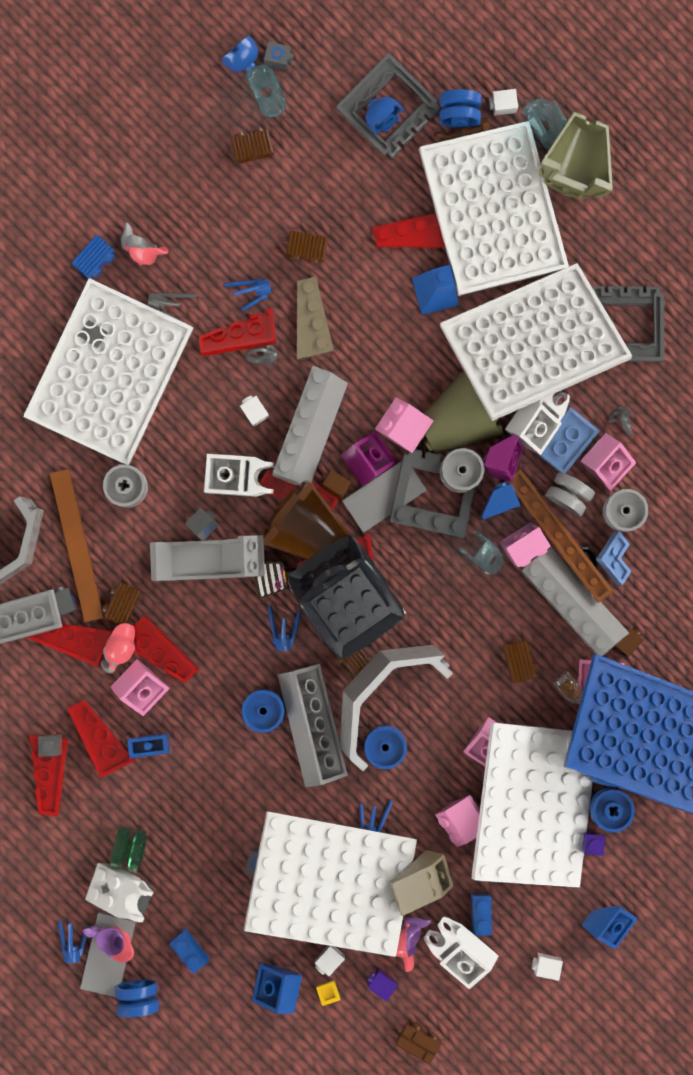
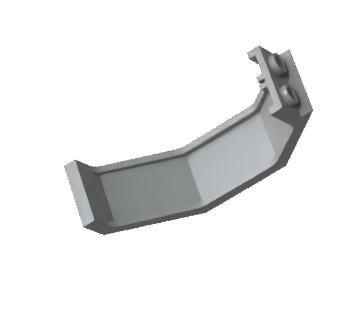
(33, 517)
(207, 559)
(370, 679)

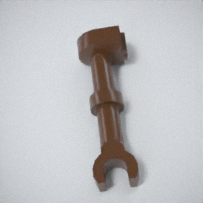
(484, 126)

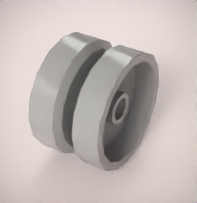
(462, 459)
(114, 483)
(570, 493)
(635, 515)

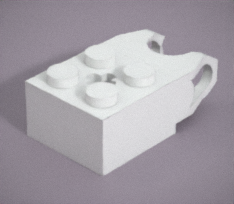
(539, 422)
(242, 478)
(117, 892)
(461, 952)

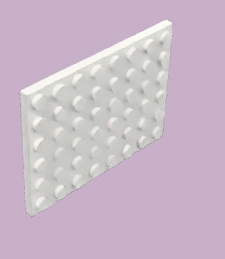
(493, 208)
(535, 341)
(110, 390)
(531, 809)
(328, 884)

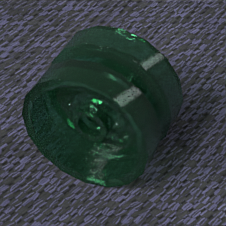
(130, 849)

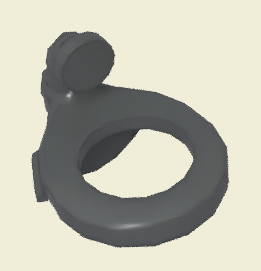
(268, 357)
(623, 414)

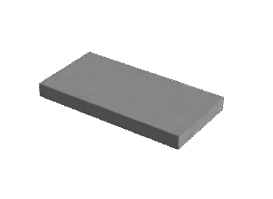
(376, 498)
(29, 616)
(100, 970)

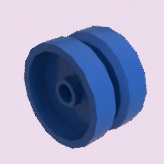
(460, 108)
(252, 714)
(395, 752)
(621, 815)
(137, 998)

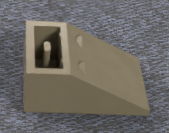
(422, 882)

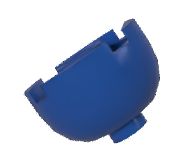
(241, 56)
(383, 114)

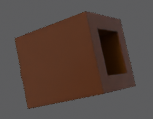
(630, 642)

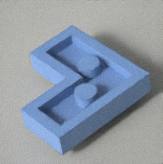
(611, 559)

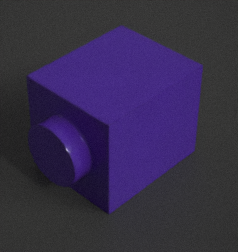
(593, 843)
(381, 984)

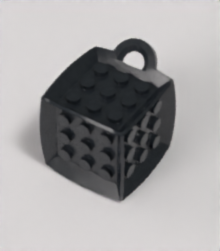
(345, 597)

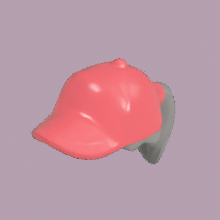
(139, 248)
(118, 647)

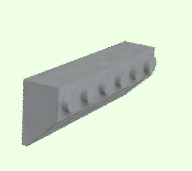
(310, 427)
(574, 602)
(312, 725)

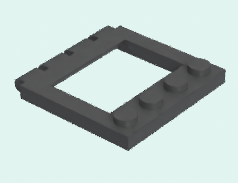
(369, 87)
(635, 297)
(423, 518)

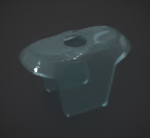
(263, 76)
(541, 110)
(485, 554)

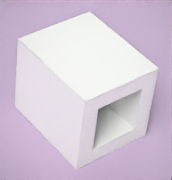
(503, 102)
(254, 410)
(329, 960)
(547, 966)

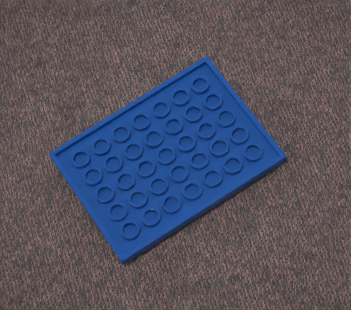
(635, 734)

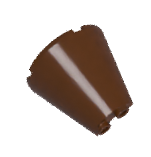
(303, 523)

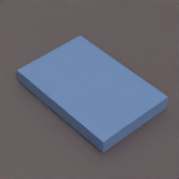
(569, 441)

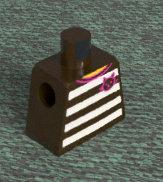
(274, 579)

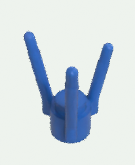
(260, 287)
(283, 641)
(370, 827)
(71, 951)

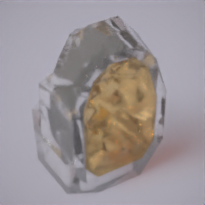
(568, 688)

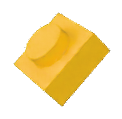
(328, 992)

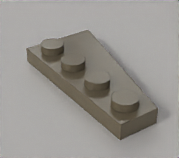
(312, 326)

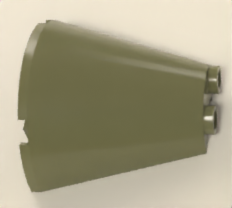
(579, 160)
(459, 418)

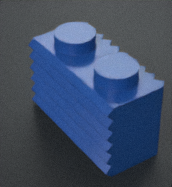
(94, 257)
(149, 745)
(481, 914)
(189, 951)

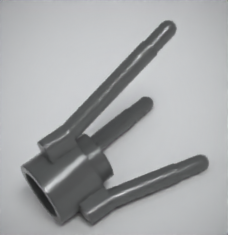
(158, 301)

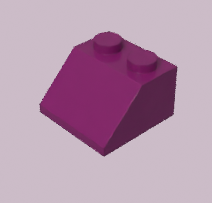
(368, 458)
(504, 458)

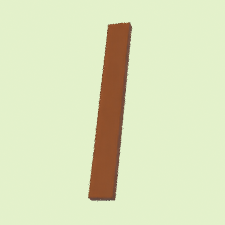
(560, 537)
(77, 545)

